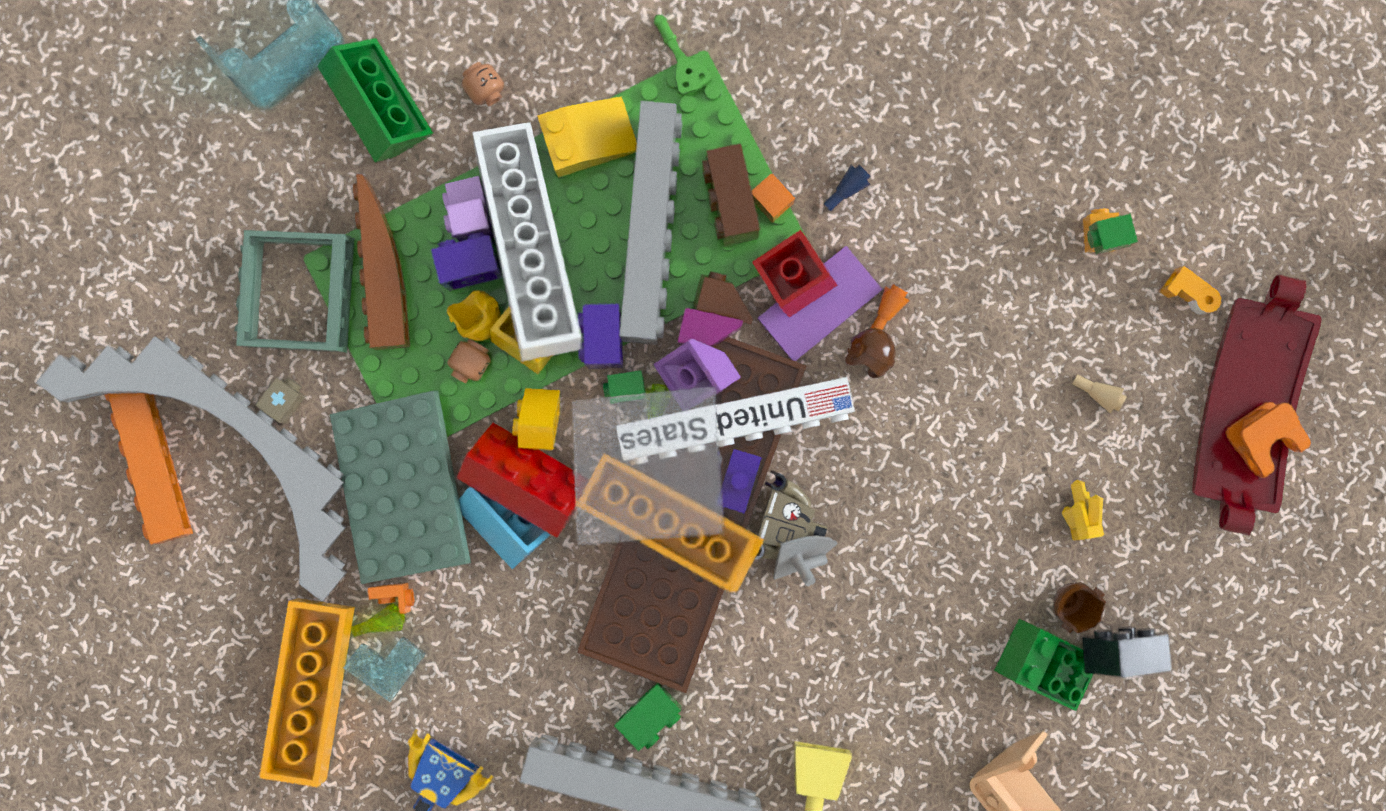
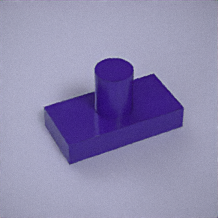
(739, 480)

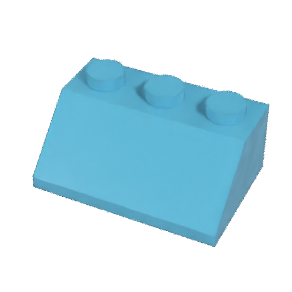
(501, 528)

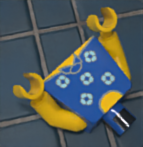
(441, 774)

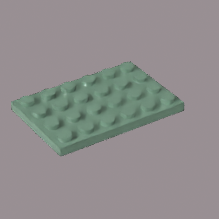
(400, 487)

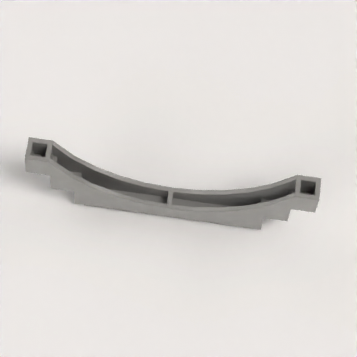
(167, 373)

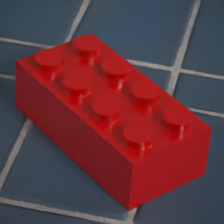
(521, 479)

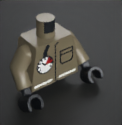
(786, 517)

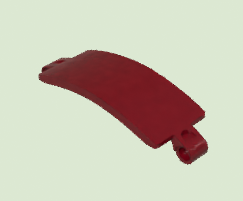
(1257, 362)

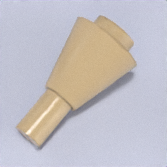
(1106, 395)

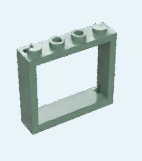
(339, 289)

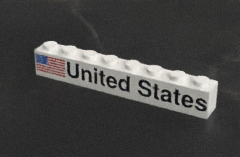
(784, 409)

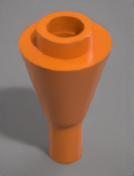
(891, 303)

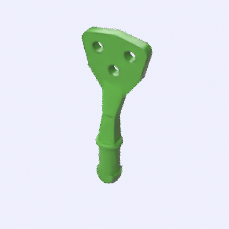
(683, 62)

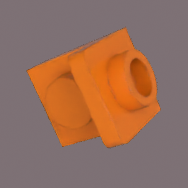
(387, 594)

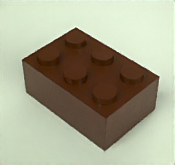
(730, 195)

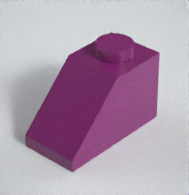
(707, 327)

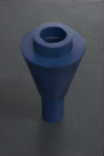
(851, 183)

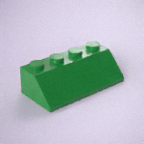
(374, 98)

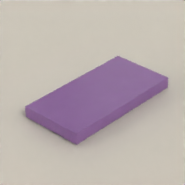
(821, 317)

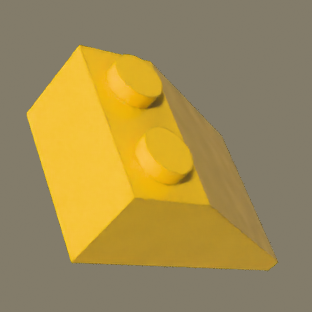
(587, 134)

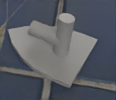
(802, 556)

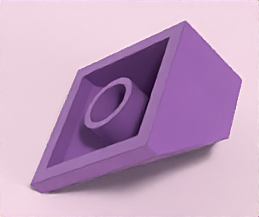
(696, 366)

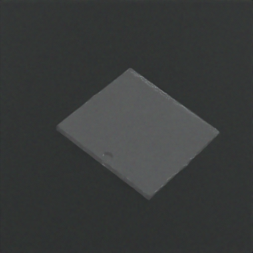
(647, 466)

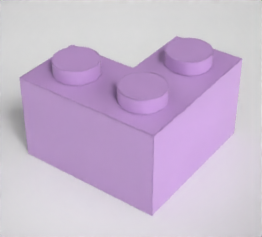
(466, 209)

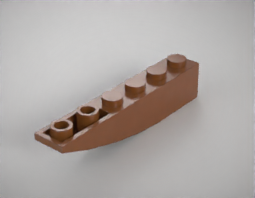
(381, 275)

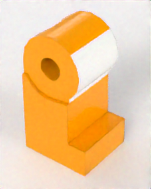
(1192, 289)

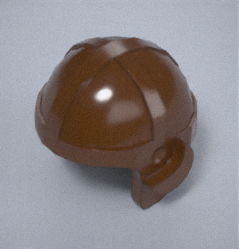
(873, 349)
(1078, 606)

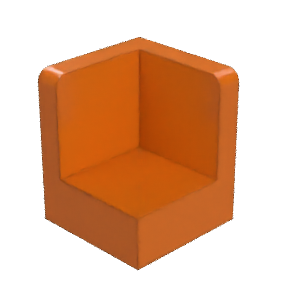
(772, 197)

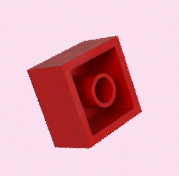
(794, 273)

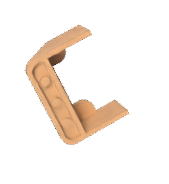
(1008, 783)

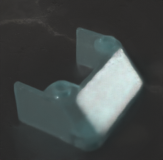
(285, 61)

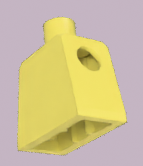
(819, 772)

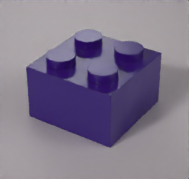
(467, 262)
(602, 338)

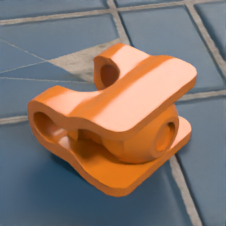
(1259, 429)

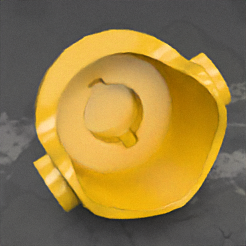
(475, 315)

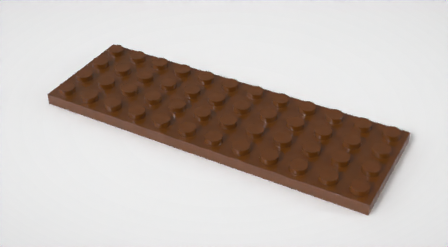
(651, 608)

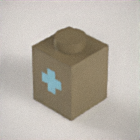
(281, 399)

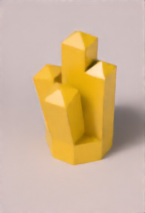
(1085, 515)

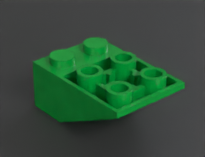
(1045, 664)

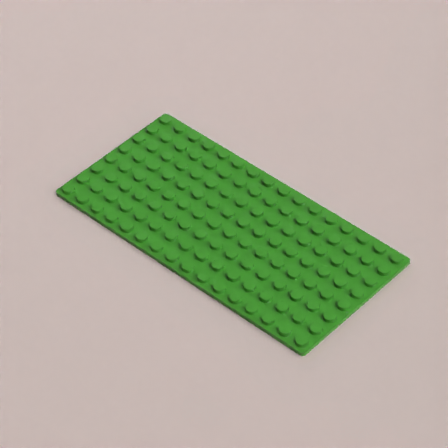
(593, 234)

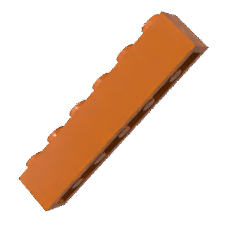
(149, 467)

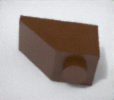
(720, 297)

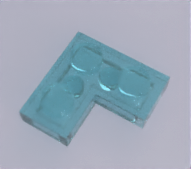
(388, 674)

